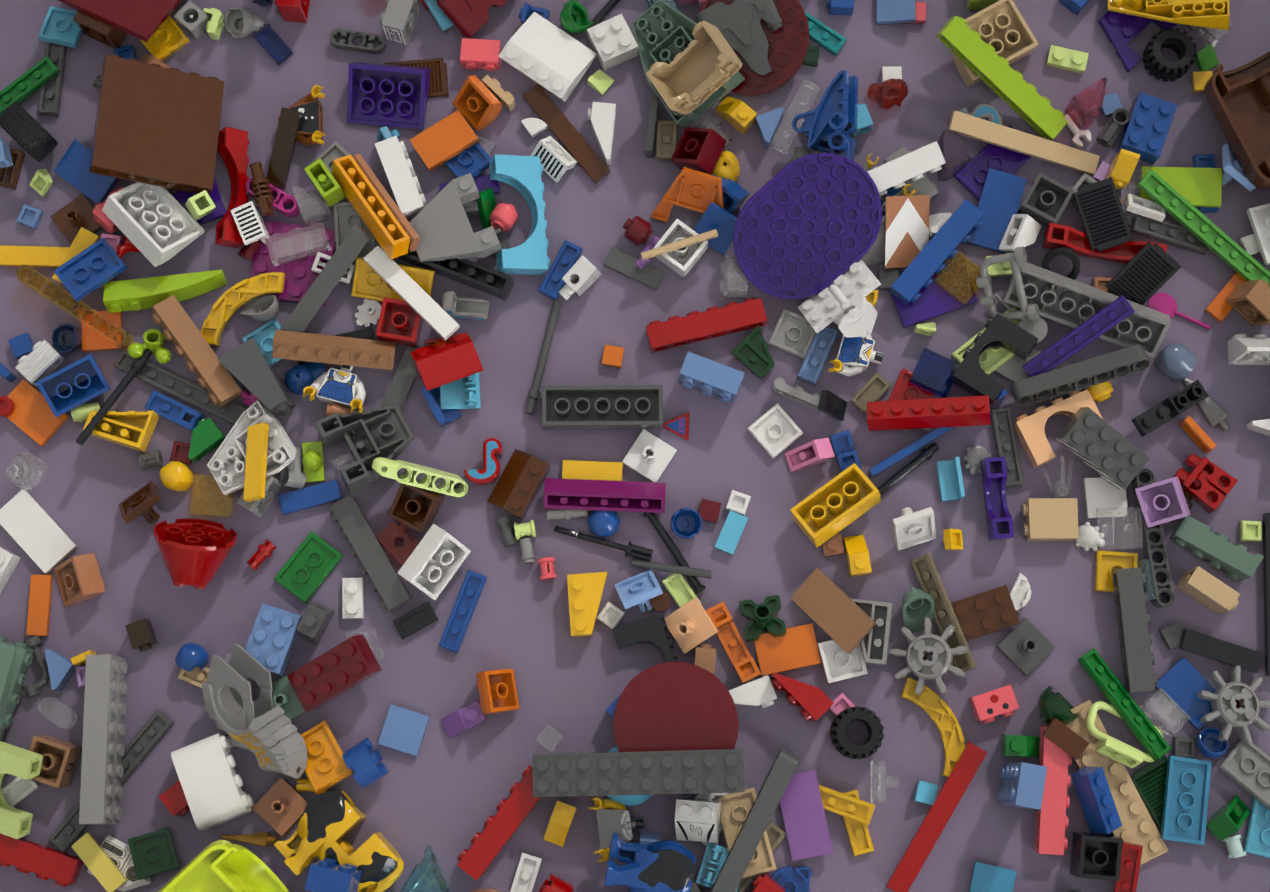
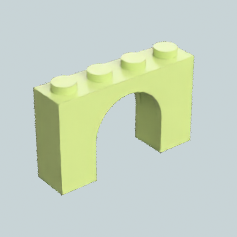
(24, 765)

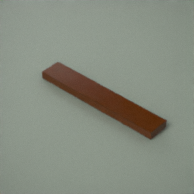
(566, 133)

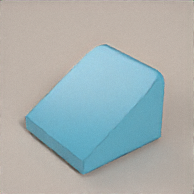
(925, 792)

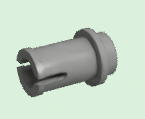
(527, 551)

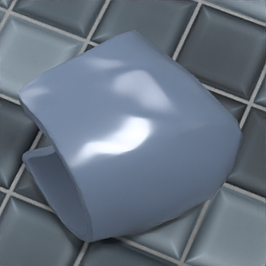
(1176, 361)

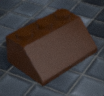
(519, 483)

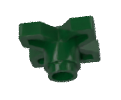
(762, 617)

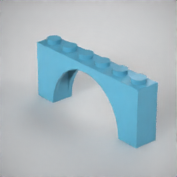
(525, 176)

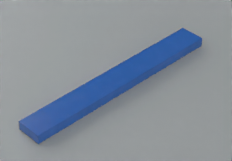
(914, 447)

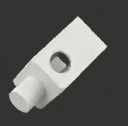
(581, 270)

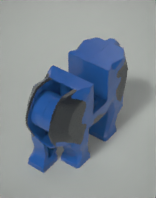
(650, 866)

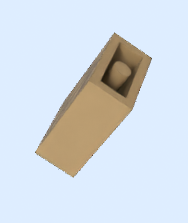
(1050, 519)
(1208, 590)

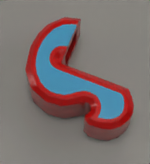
(491, 465)

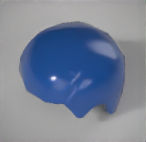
(603, 523)
(686, 523)
(192, 656)
(1208, 743)

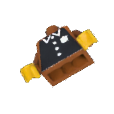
(311, 122)

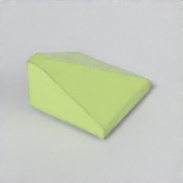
(600, 81)
(41, 182)
(925, 329)

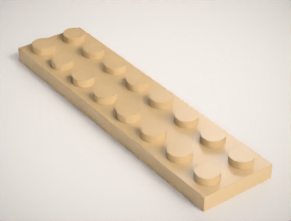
(1135, 819)

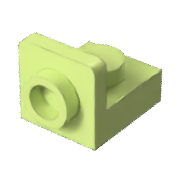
(215, 24)

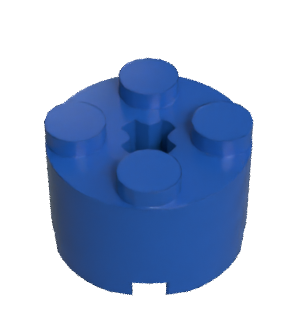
(365, 763)

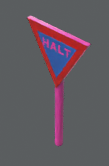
(679, 426)

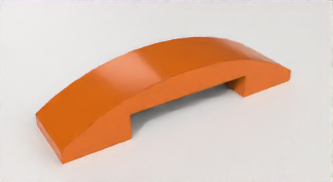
(733, 643)

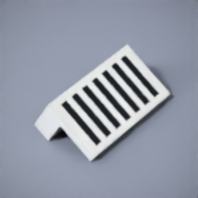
(553, 158)
(250, 223)

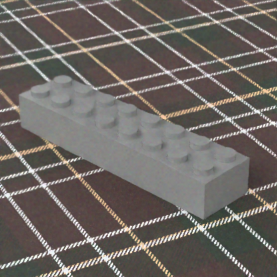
(1075, 302)
(103, 740)

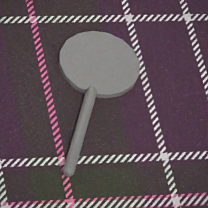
(1035, 327)

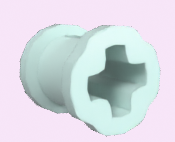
(1234, 846)

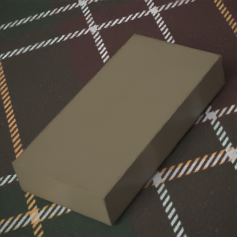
(870, 392)

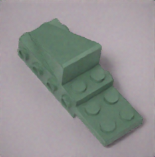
(14, 663)

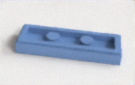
(817, 355)

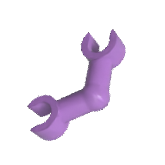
(654, 240)

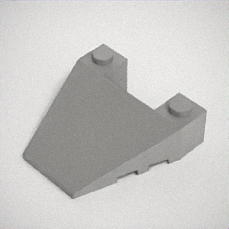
(446, 228)

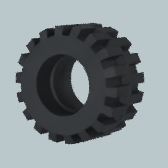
(1176, 41)
(874, 727)

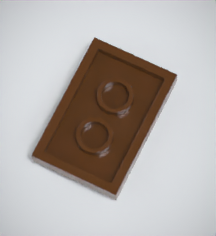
(985, 612)

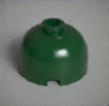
(1055, 706)

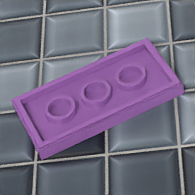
(805, 817)

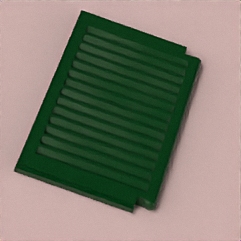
(1150, 784)

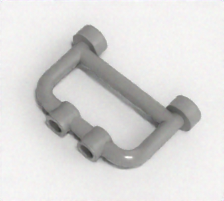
(984, 281)

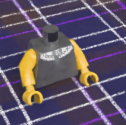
(613, 818)

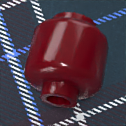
(637, 230)

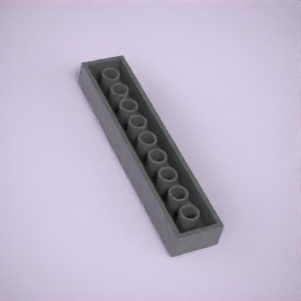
(638, 773)

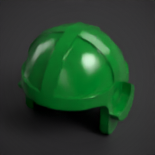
(575, 17)

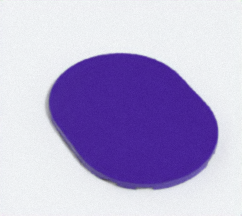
(807, 226)

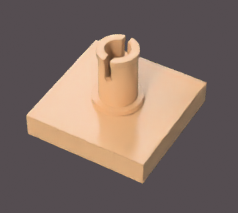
(690, 625)

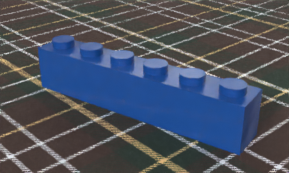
(936, 252)

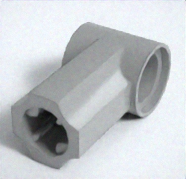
(292, 474)

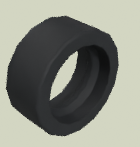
(1066, 251)

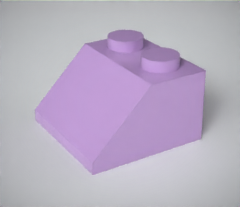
(1162, 501)

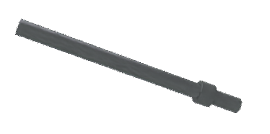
(534, 393)

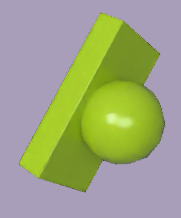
(313, 461)

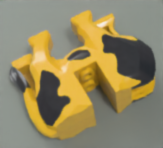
(320, 835)

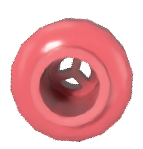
(503, 217)

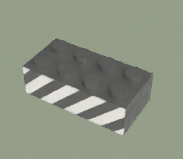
(1102, 448)

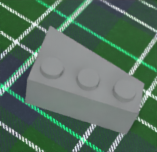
(876, 642)

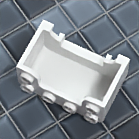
(211, 781)

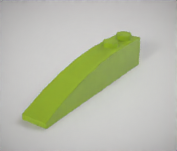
(147, 292)

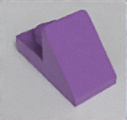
(463, 719)

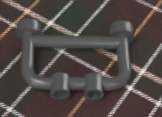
(31, 690)

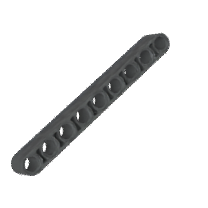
(756, 822)

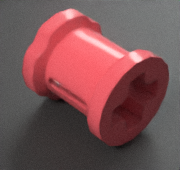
(547, 568)

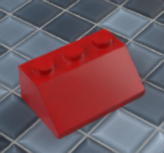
(446, 361)

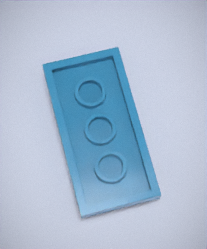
(1186, 800)

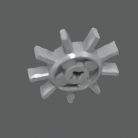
(926, 669)
(1235, 705)

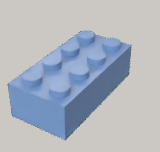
(1022, 785)

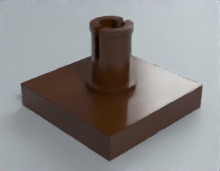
(74, 216)
(141, 503)

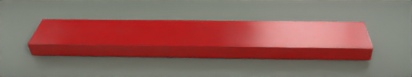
(936, 818)

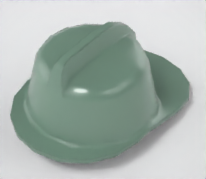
(916, 607)

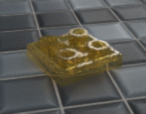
(959, 278)
(209, 499)

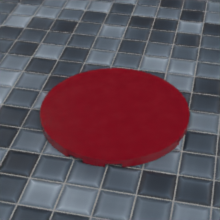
(786, 49)
(675, 710)

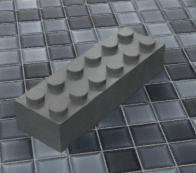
(602, 407)

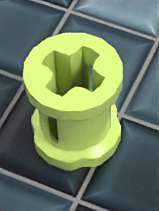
(524, 529)

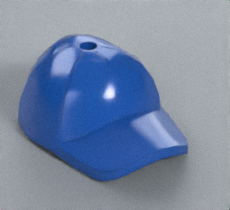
(308, 374)

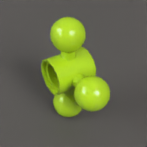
(162, 354)

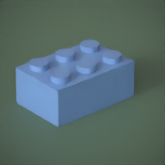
(710, 377)
(273, 638)

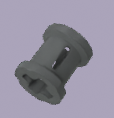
(144, 464)

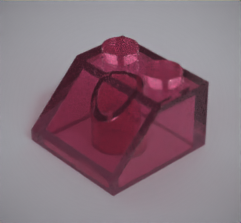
(1086, 104)

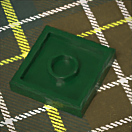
(153, 853)

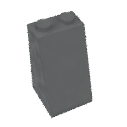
(257, 373)

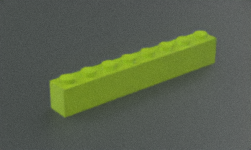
(1001, 78)

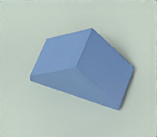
(767, 125)
(59, 669)

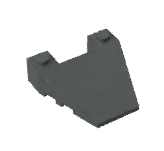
(367, 436)

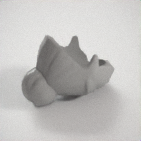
(241, 22)

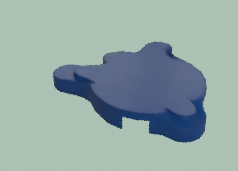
(793, 878)

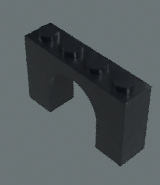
(998, 333)
(646, 631)

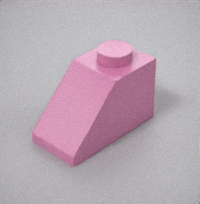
(809, 454)

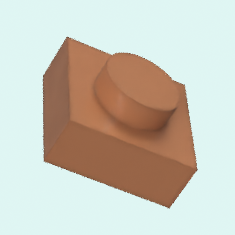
(833, 546)

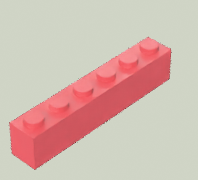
(1052, 817)

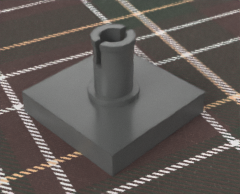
(1025, 646)

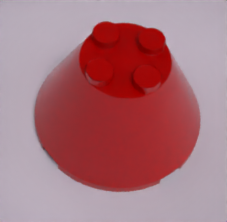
(193, 549)

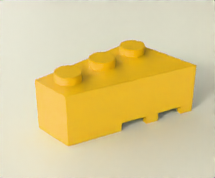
(126, 428)
(584, 601)

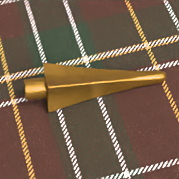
(262, 839)

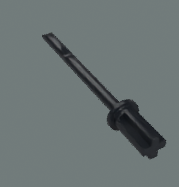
(631, 549)

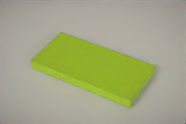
(1197, 185)

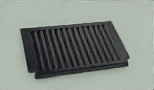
(1102, 215)
(1143, 274)

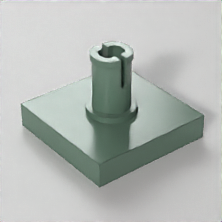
(286, 698)

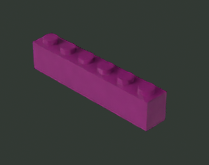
(604, 495)

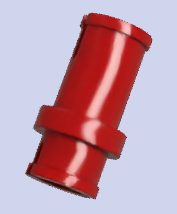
(264, 551)

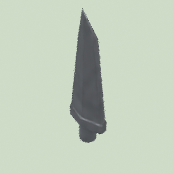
(1212, 410)

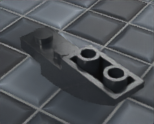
(1170, 408)

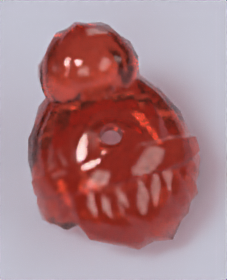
(888, 93)

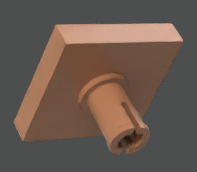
(281, 806)

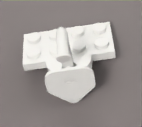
(845, 303)

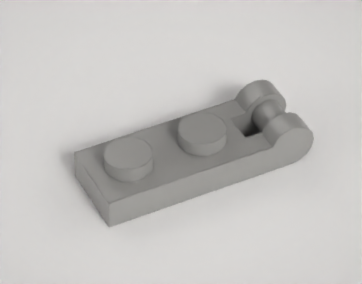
(796, 394)

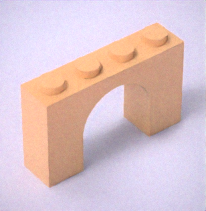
(1032, 428)

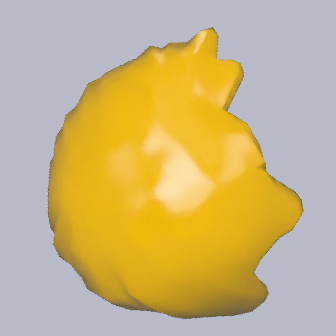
(176, 476)

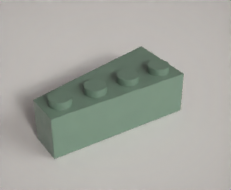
(1215, 549)

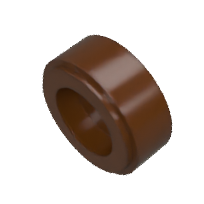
(661, 602)

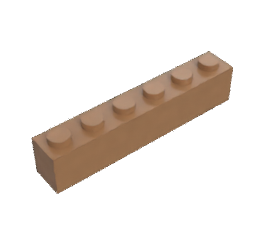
(333, 349)
(196, 352)

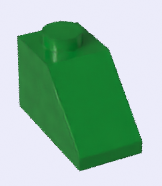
(205, 439)
(1020, 746)
(1228, 818)

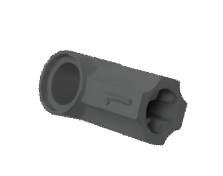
(1113, 127)

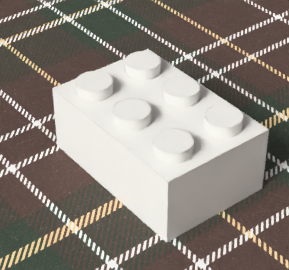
(434, 562)

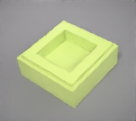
(1250, 531)

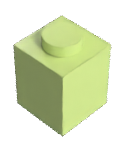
(200, 205)

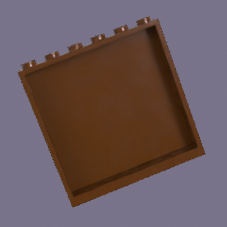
(156, 125)

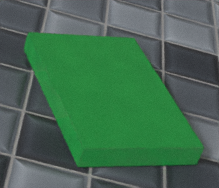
(308, 567)

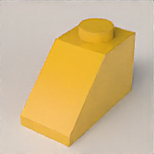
(736, 114)
(1123, 168)
(857, 556)
(560, 823)

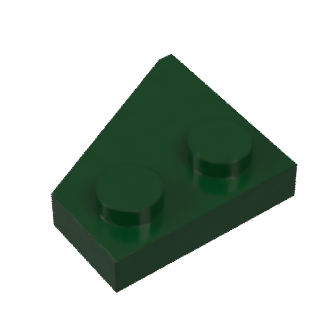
(755, 354)

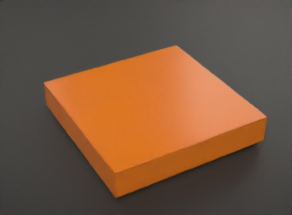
(93, 341)

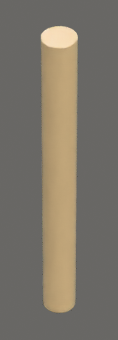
(679, 244)

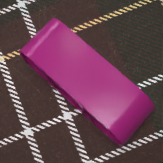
(280, 202)

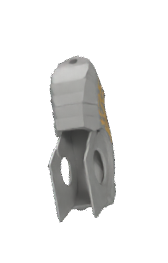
(253, 723)

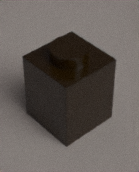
(141, 635)

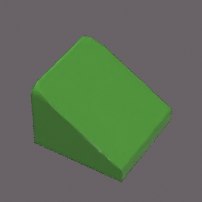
(1206, 58)

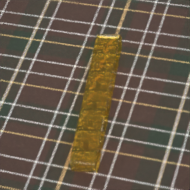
(66, 303)

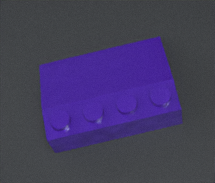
(387, 95)

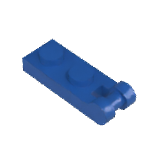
(173, 410)

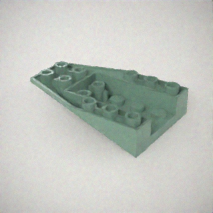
(661, 36)

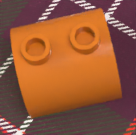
(477, 103)
(497, 691)

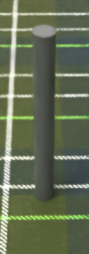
(671, 568)

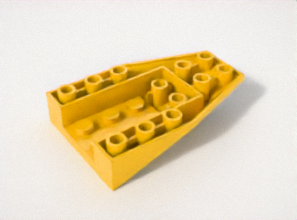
(1189, 12)

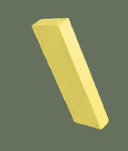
(99, 863)

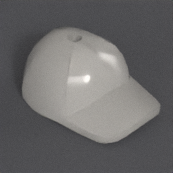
(262, 308)

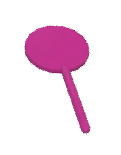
(1166, 304)

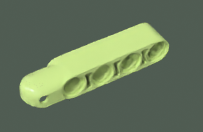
(389, 469)

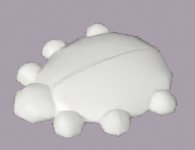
(368, 313)
(1090, 537)

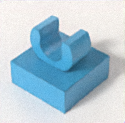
(384, 134)

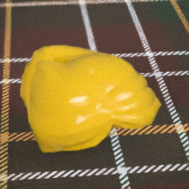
(731, 170)

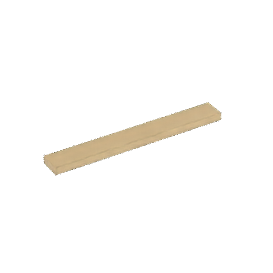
(1023, 143)

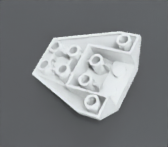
(230, 458)

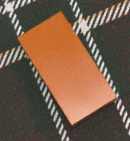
(1197, 434)

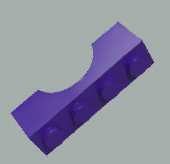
(994, 488)

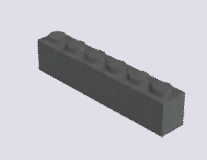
(371, 553)
(1133, 629)

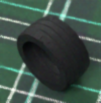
(27, 132)

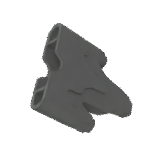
(743, 30)

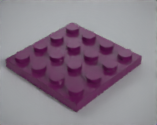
(297, 273)

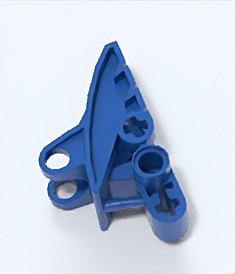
(829, 119)

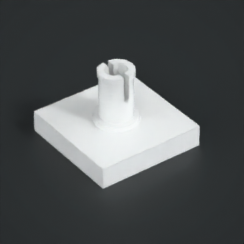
(649, 456)
(914, 527)

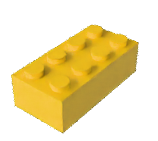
(835, 505)

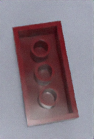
(334, 672)

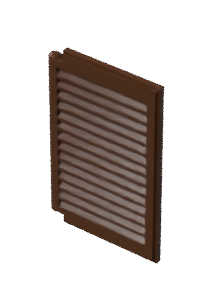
(438, 74)

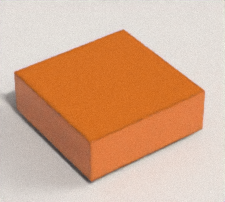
(612, 356)

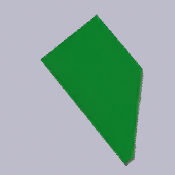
(486, 205)

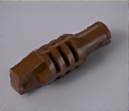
(261, 189)

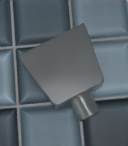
(314, 622)

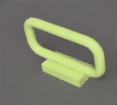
(1111, 746)

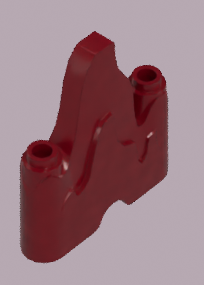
(468, 15)

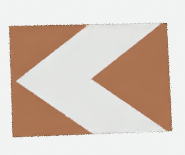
(905, 229)

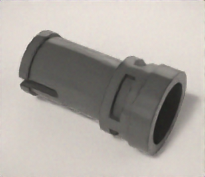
(504, 525)

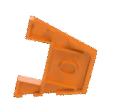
(692, 191)

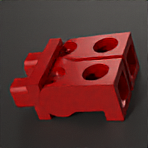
(1205, 482)

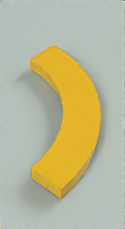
(235, 298)
(942, 717)

